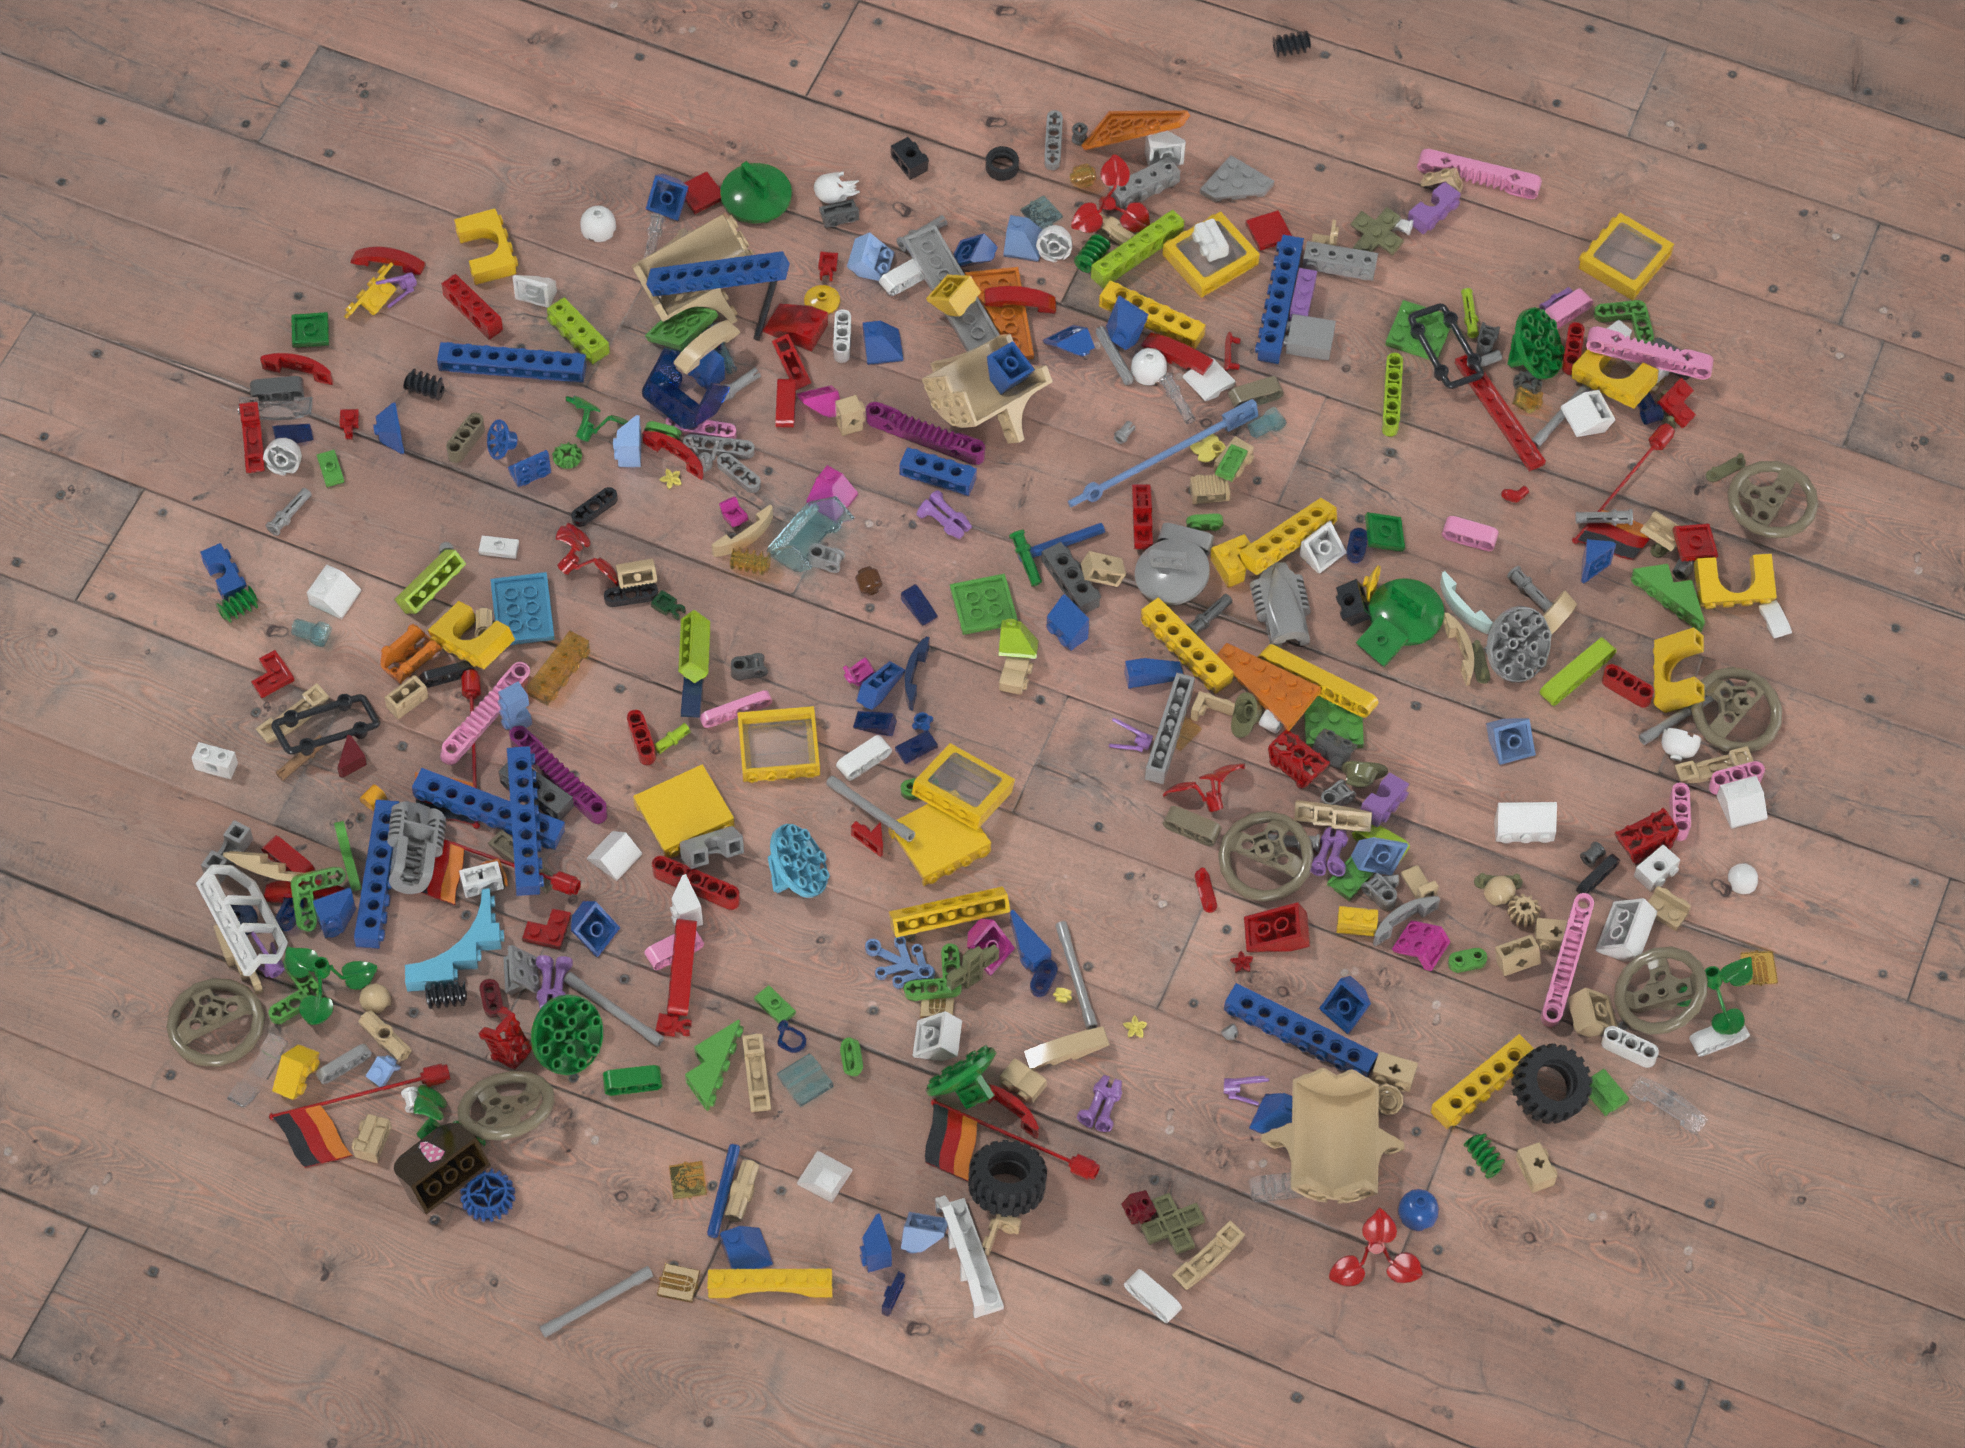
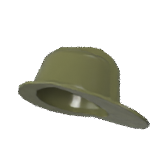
(1246, 714)
(1363, 773)

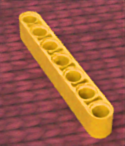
(1332, 687)

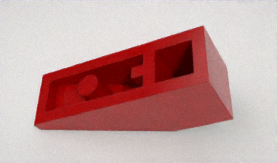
(791, 361)

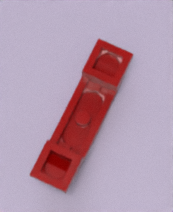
(388, 255)
(1020, 296)
(275, 362)
(252, 437)
(659, 440)
(279, 889)
(1013, 1104)

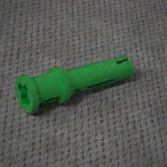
(1023, 550)

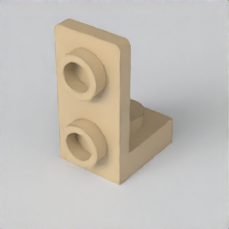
(1449, 175)
(1330, 240)
(1207, 700)
(1418, 883)
(1007, 1224)

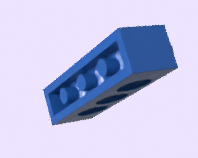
(928, 473)

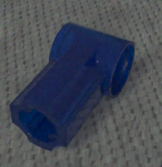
(1649, 410)

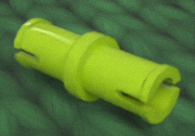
(672, 738)

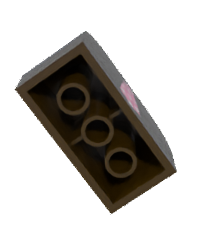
(440, 1165)

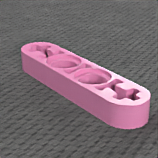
(700, 430)
(729, 711)

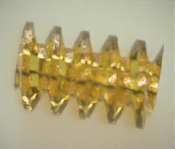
(750, 561)

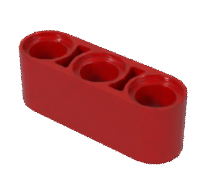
(1573, 346)
(785, 403)
(1623, 678)
(644, 744)
(282, 852)

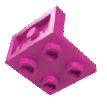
(1424, 942)

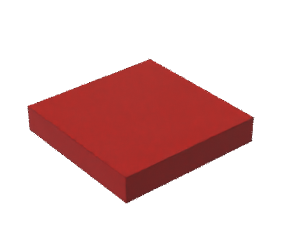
(702, 192)
(1267, 229)
(1695, 542)

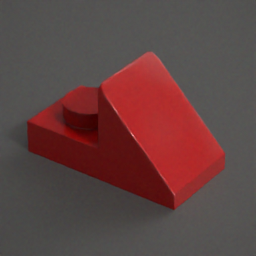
(871, 840)

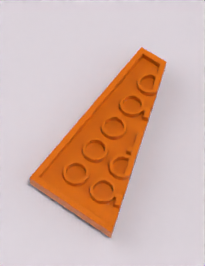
(1128, 125)
(1010, 318)
(1272, 687)

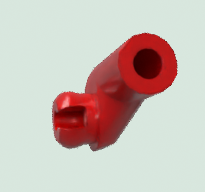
(1513, 495)

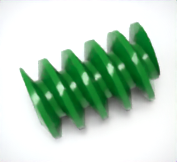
(1091, 252)
(237, 604)
(1484, 1155)

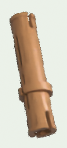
(297, 761)

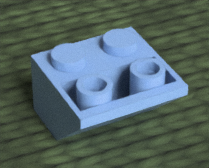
(870, 257)

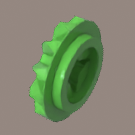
(568, 461)

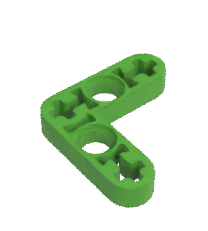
(1634, 315)
(347, 856)
(306, 891)
(943, 990)
(299, 995)

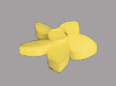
(671, 478)
(1135, 1027)

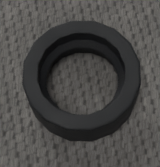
(1002, 174)

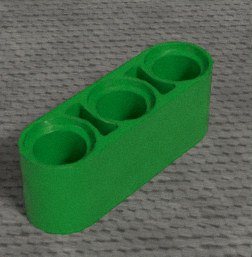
(632, 1080)

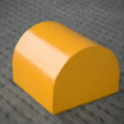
(371, 795)

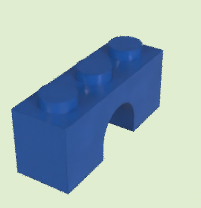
(217, 560)

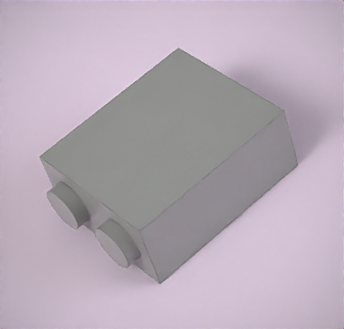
(1309, 337)

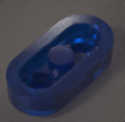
(1356, 546)
(287, 913)
(1043, 979)

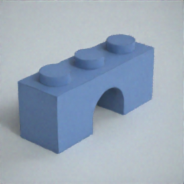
(513, 706)

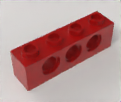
(472, 306)

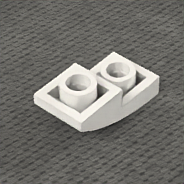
(1775, 619)

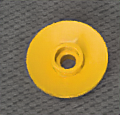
(829, 301)
(1371, 582)

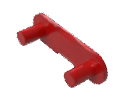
(1227, 362)
(1205, 890)

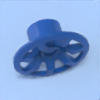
(503, 439)

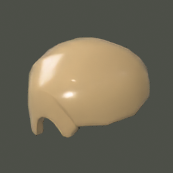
(1499, 890)
(375, 998)
(1389, 1099)

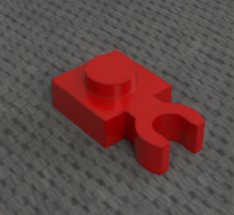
(827, 264)
(670, 1024)

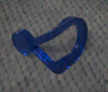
(782, 1026)

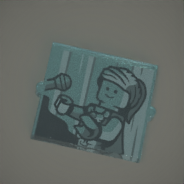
(1041, 212)

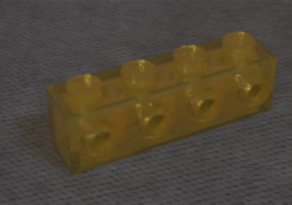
(558, 668)

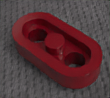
(490, 999)

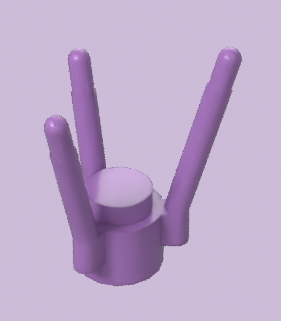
(405, 281)
(1142, 739)
(271, 970)
(1232, 1086)

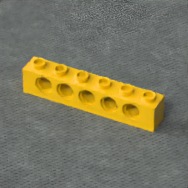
(1180, 326)
(1287, 536)
(1159, 611)
(949, 911)
(1449, 1116)

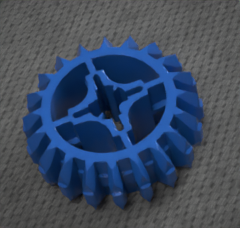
(470, 1197)

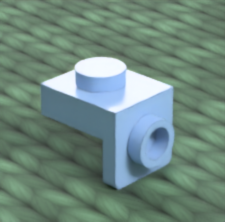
(382, 1070)

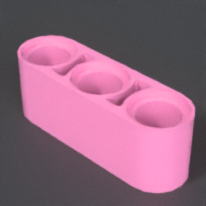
(1569, 307)
(1470, 533)
(1741, 771)
(1682, 804)
(661, 952)

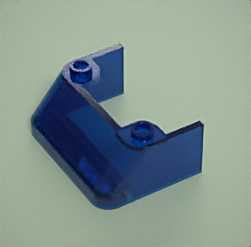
(664, 394)

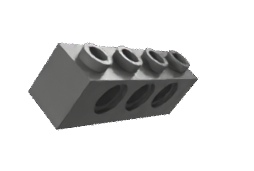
(1059, 554)
(561, 803)

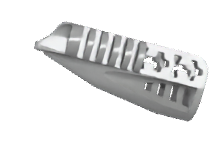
(1281, 604)
(416, 840)

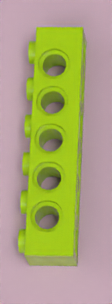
(1137, 249)

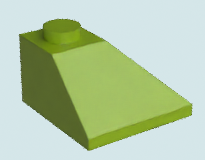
(1017, 640)

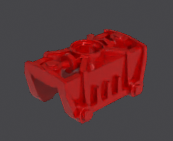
(1293, 765)
(1650, 842)
(502, 1049)

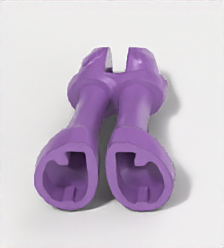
(954, 525)
(1334, 864)
(546, 965)
(1101, 1092)

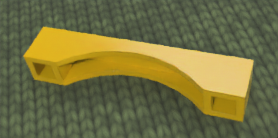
(734, 1282)

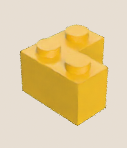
(1227, 560)
(293, 1070)

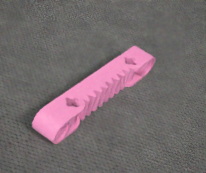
(1525, 184)
(1602, 341)
(482, 717)
(1567, 959)

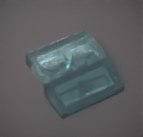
(805, 1080)

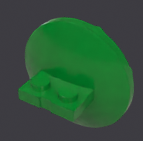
(756, 193)
(1536, 344)
(1409, 607)
(567, 1034)
(965, 1078)

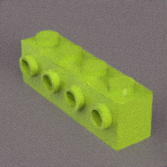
(578, 330)
(430, 582)
(694, 646)

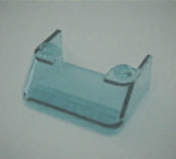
(808, 528)

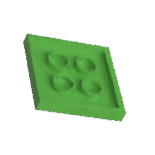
(682, 328)
(1400, 336)
(982, 603)
(1332, 717)

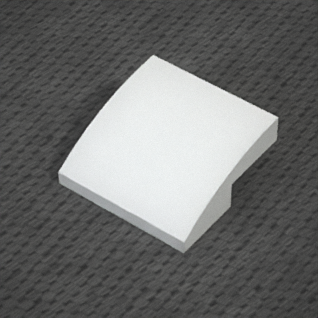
(1211, 383)

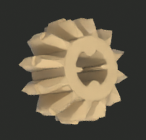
(1522, 903)

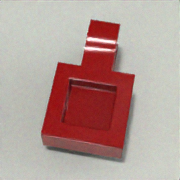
(348, 420)

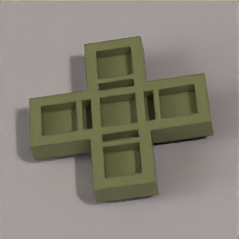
(1377, 232)
(973, 964)
(1172, 1224)

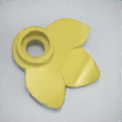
(1207, 448)

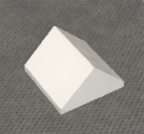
(1322, 548)
(615, 854)

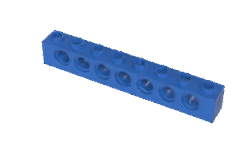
(718, 274)
(1278, 310)
(511, 362)
(517, 758)
(482, 800)
(364, 935)
(1297, 1023)

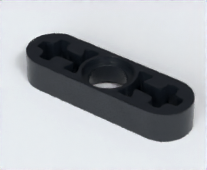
(592, 514)
(616, 591)
(445, 674)
(1598, 874)

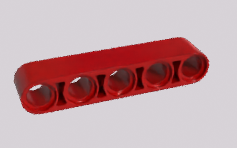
(701, 889)
(681, 967)

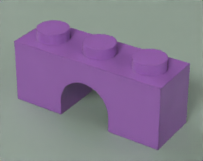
(1425, 217)
(1303, 292)
(1387, 800)

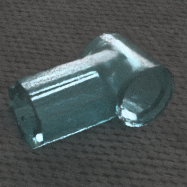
(1269, 421)
(316, 633)

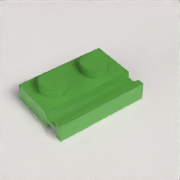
(1351, 881)
(1606, 1093)

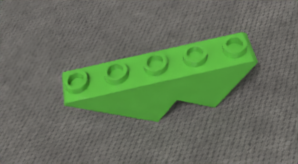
(1676, 596)
(714, 1061)

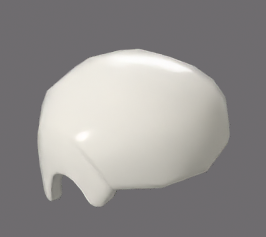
(1743, 878)

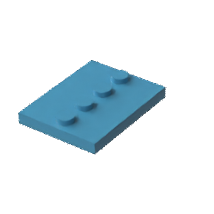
(524, 606)

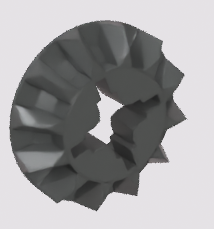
(1519, 381)

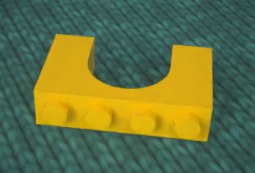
(488, 226)
(1626, 390)
(1712, 593)
(476, 651)
(1667, 653)

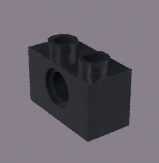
(909, 158)
(1353, 593)

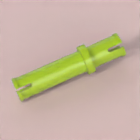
(1470, 314)

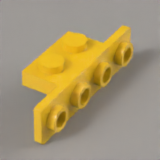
(375, 295)

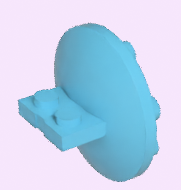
(796, 862)

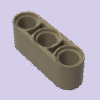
(1261, 391)
(462, 444)
(1192, 826)

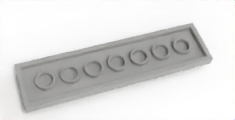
(934, 263)

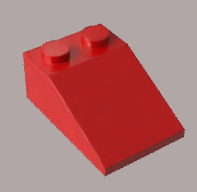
(801, 322)
(1277, 929)

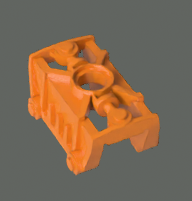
(404, 647)

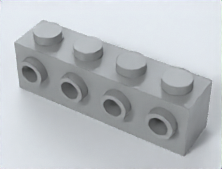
(1147, 183)
(1340, 260)

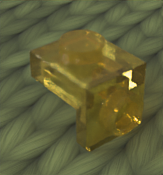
(1526, 400)

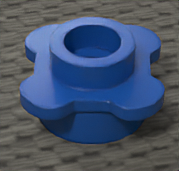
(922, 721)

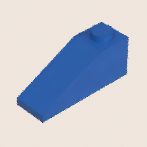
(1150, 672)
(879, 685)
(1029, 945)

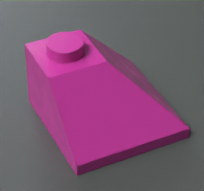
(821, 400)
(830, 484)
(985, 934)

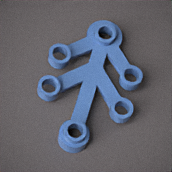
(901, 963)

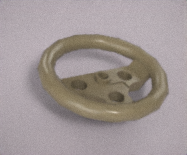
(1769, 500)
(1736, 707)
(1296, 868)
(1661, 993)
(212, 1017)
(507, 1109)

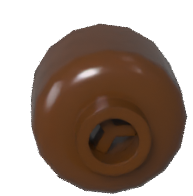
(868, 580)

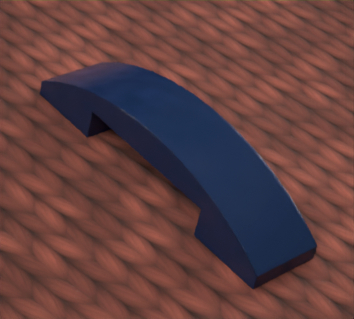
(919, 654)

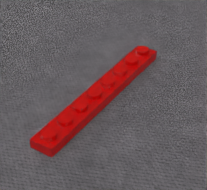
(1503, 417)

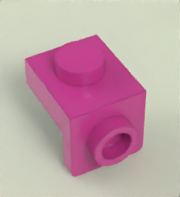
(732, 512)
(859, 672)

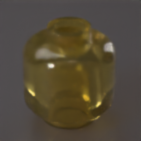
(1083, 175)

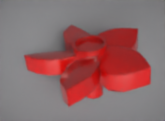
(1242, 962)

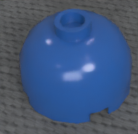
(1418, 1209)

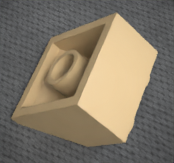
(1591, 1012)

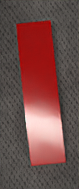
(1178, 353)
(1142, 516)

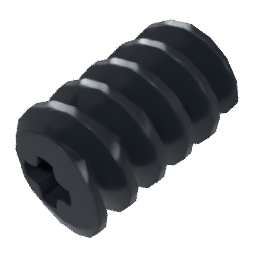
(1291, 43)
(424, 384)
(446, 995)

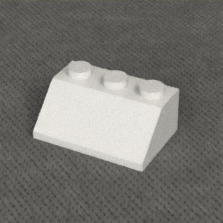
(1525, 822)
(1626, 929)

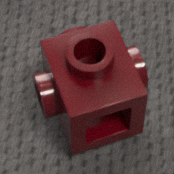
(1138, 1207)

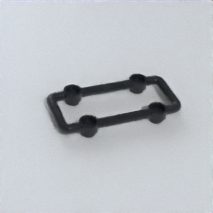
(1450, 321)
(307, 745)

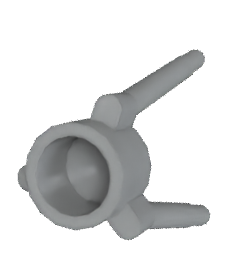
(705, 458)

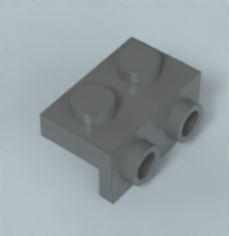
(839, 213)
(1334, 748)

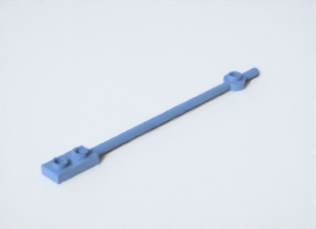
(1231, 420)

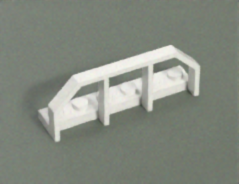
(229, 924)
(973, 1261)

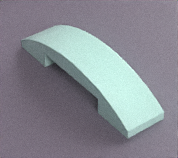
(1475, 620)

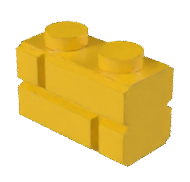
(1357, 921)

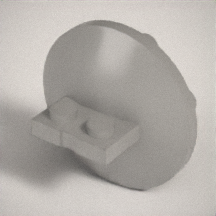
(1172, 571)
(1518, 644)

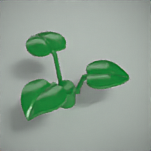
(586, 427)
(303, 960)
(1738, 974)
(427, 1104)

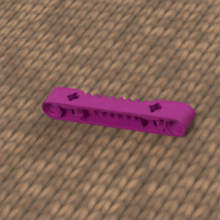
(955, 445)
(548, 766)

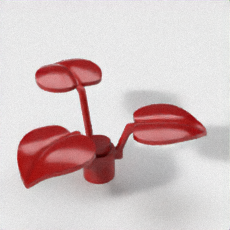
(1087, 216)
(575, 538)
(1214, 796)
(1377, 1231)

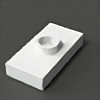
(498, 547)

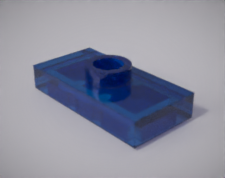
(916, 747)
(892, 1293)

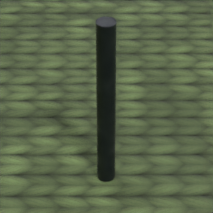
(765, 309)

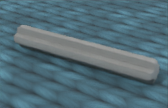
(1114, 355)

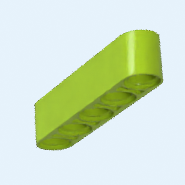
(1392, 401)
(1577, 671)

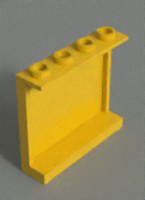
(683, 809)
(940, 843)

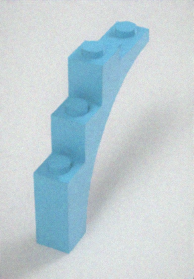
(464, 955)

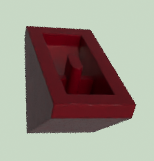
(351, 758)

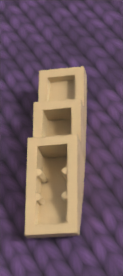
(1333, 815)
(259, 864)
(231, 961)
(1067, 1047)

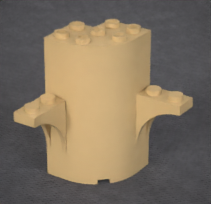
(708, 242)
(966, 397)
(1334, 1136)

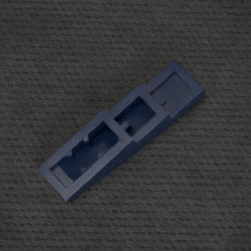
(692, 698)

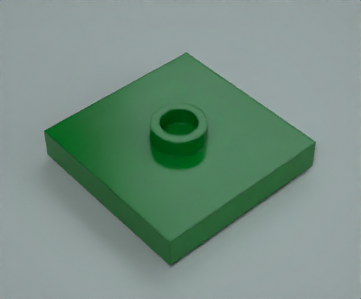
(310, 329)
(1384, 531)
(1382, 640)

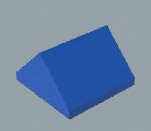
(1596, 558)

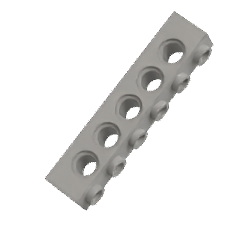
(1170, 728)

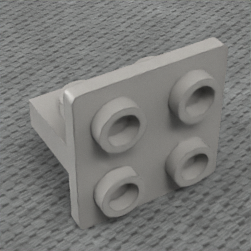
(520, 971)

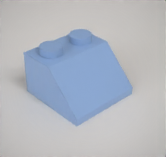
(628, 444)

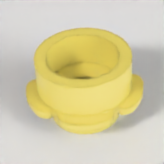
(1062, 995)

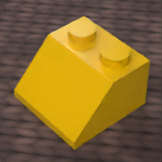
(954, 294)

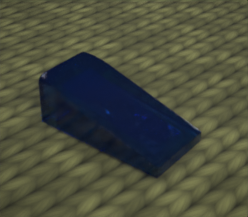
(296, 432)
(918, 604)
(875, 722)

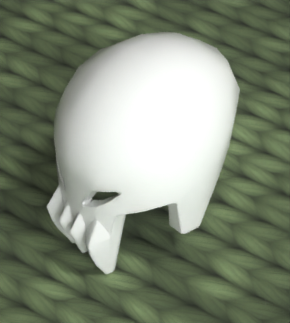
(828, 189)

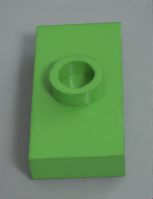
(1231, 462)
(330, 468)
(774, 1004)

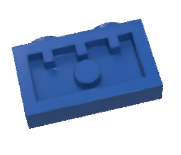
(530, 469)

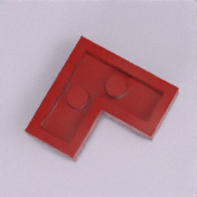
(1673, 403)
(276, 675)
(548, 935)

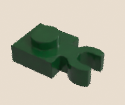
(666, 603)

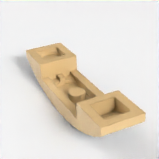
(705, 343)
(725, 545)
(1559, 611)
(1455, 629)
(311, 698)
(1702, 771)
(756, 1072)
(1209, 1256)

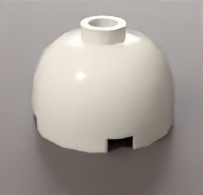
(598, 223)
(1054, 243)
(1148, 366)
(282, 456)
(1679, 744)

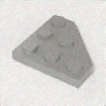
(1236, 181)

